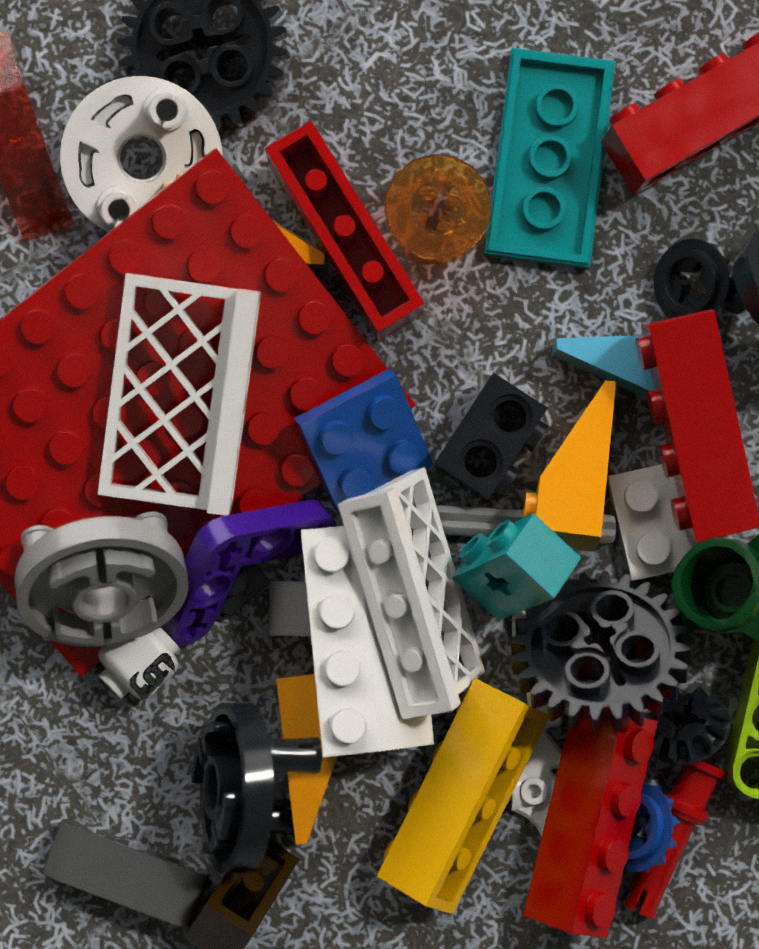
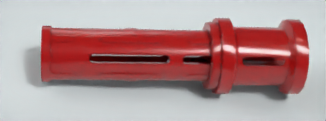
(690, 799)

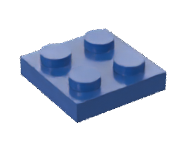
(363, 438)

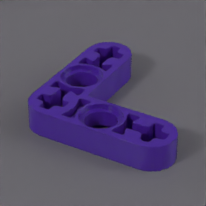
(227, 546)

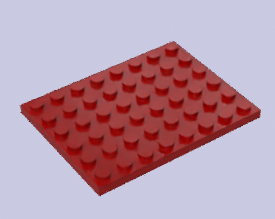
(63, 352)

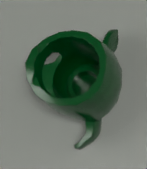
(719, 586)

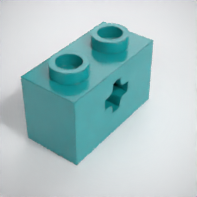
(515, 566)

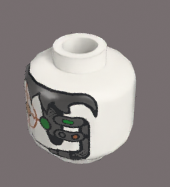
(139, 664)

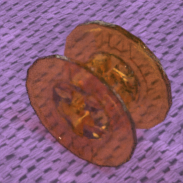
(417, 188)

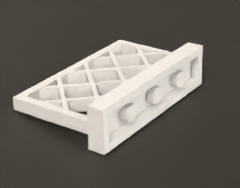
(227, 401)
(404, 613)

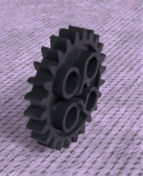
(217, 95)
(642, 631)

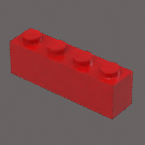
(686, 119)
(344, 231)
(699, 426)
(589, 827)

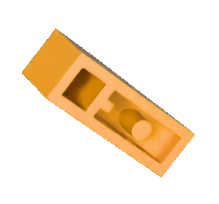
(574, 482)
(301, 720)

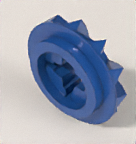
(651, 851)

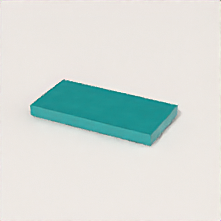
(550, 158)

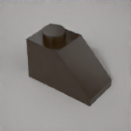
(242, 902)

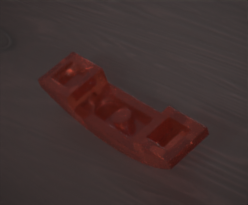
(24, 158)

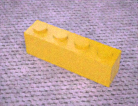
(462, 797)

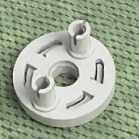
(157, 112)

